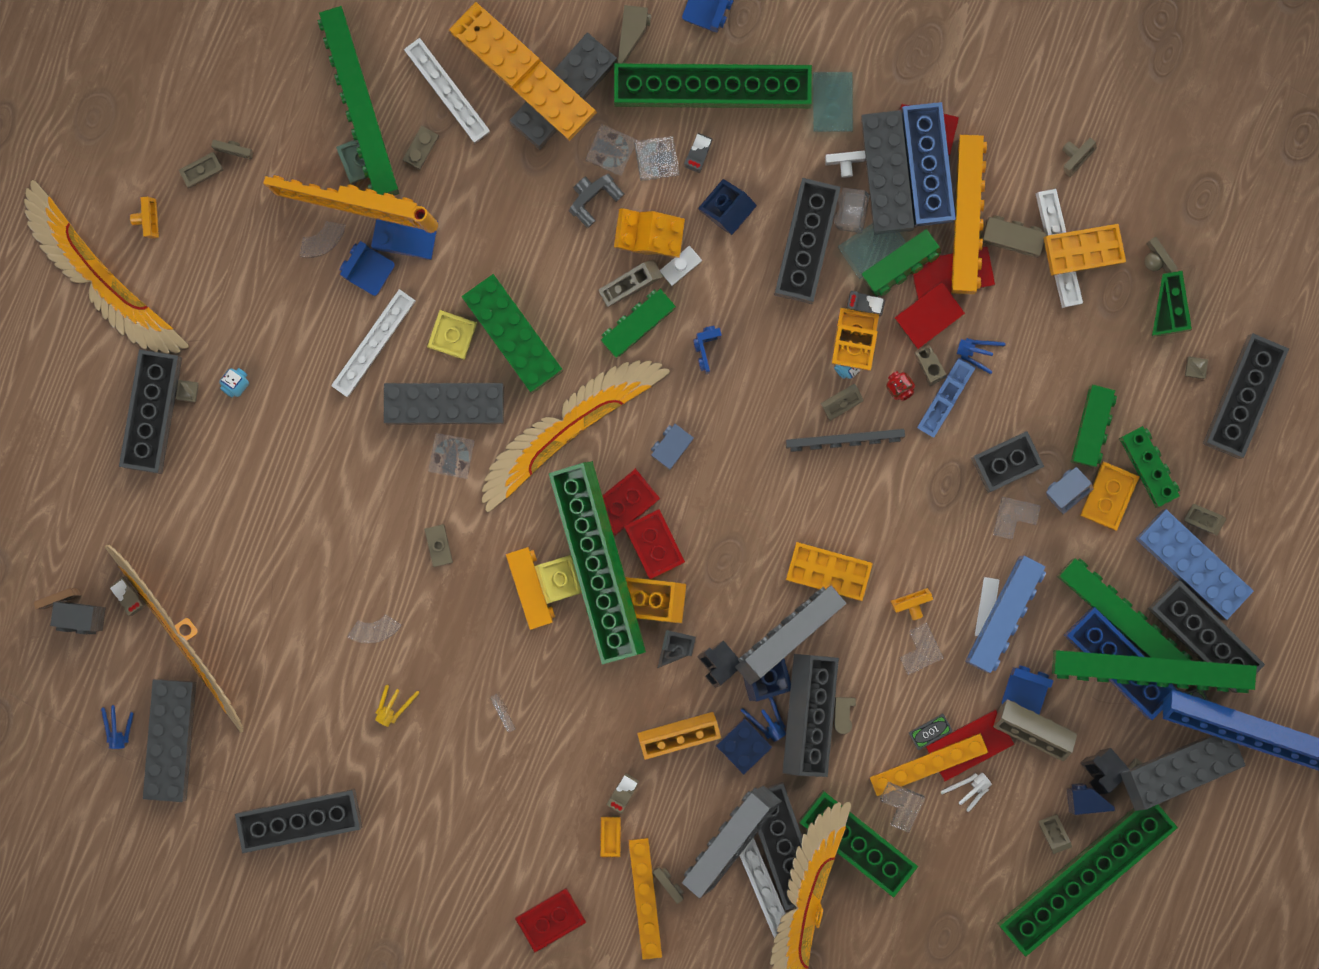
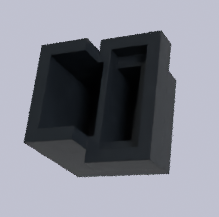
(720, 663)
(1105, 770)

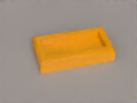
(610, 836)

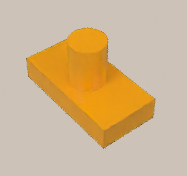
(147, 217)
(912, 603)

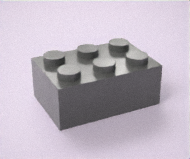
(1007, 462)
(77, 618)

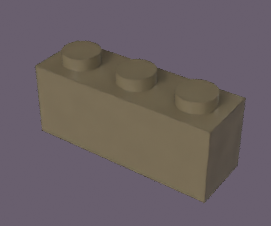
(1013, 236)

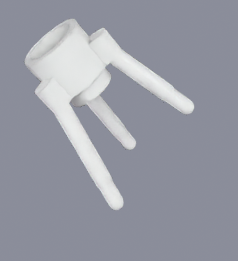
(980, 784)

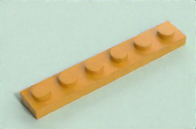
(930, 763)
(645, 898)

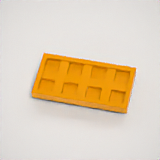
(1084, 249)
(825, 568)

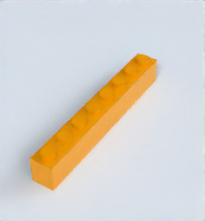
(967, 214)

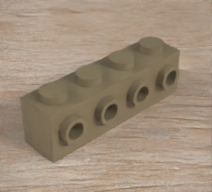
(1035, 730)

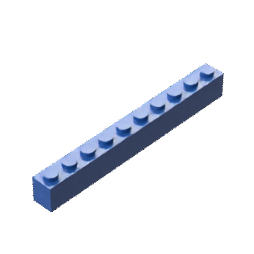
(1241, 728)

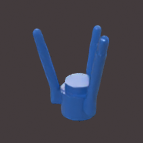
(967, 348)
(775, 730)
(116, 739)

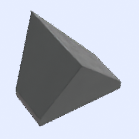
(675, 647)

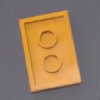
(1110, 496)

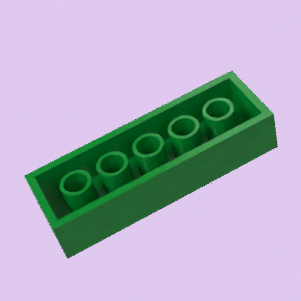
(512, 333)
(866, 849)

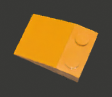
(657, 599)

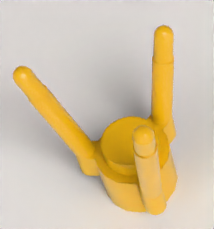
(385, 714)

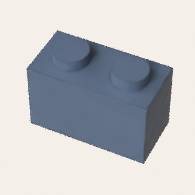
(672, 446)
(1069, 490)

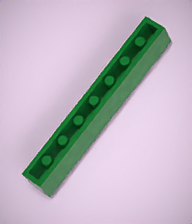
(1119, 612)

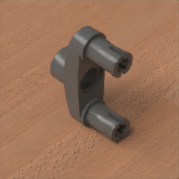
(587, 191)

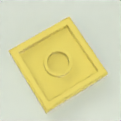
(452, 335)
(558, 579)

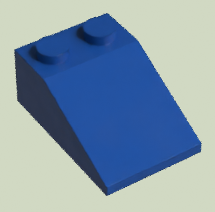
(403, 240)

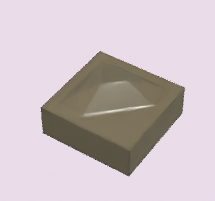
(1196, 367)
(187, 391)

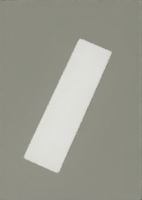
(987, 601)

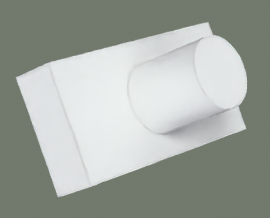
(845, 161)
(679, 267)

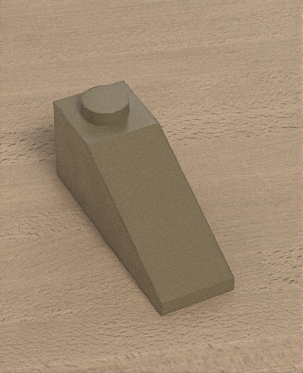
(632, 30)
(630, 282)

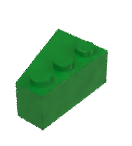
(1172, 307)

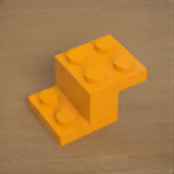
(649, 233)
(855, 339)

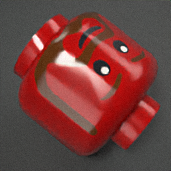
(900, 386)

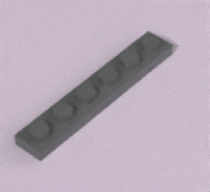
(836, 441)

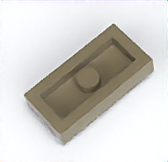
(420, 147)
(201, 170)
(842, 402)
(664, 878)

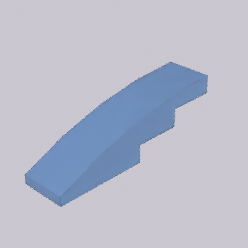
(946, 397)

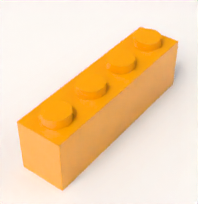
(529, 588)
(679, 735)

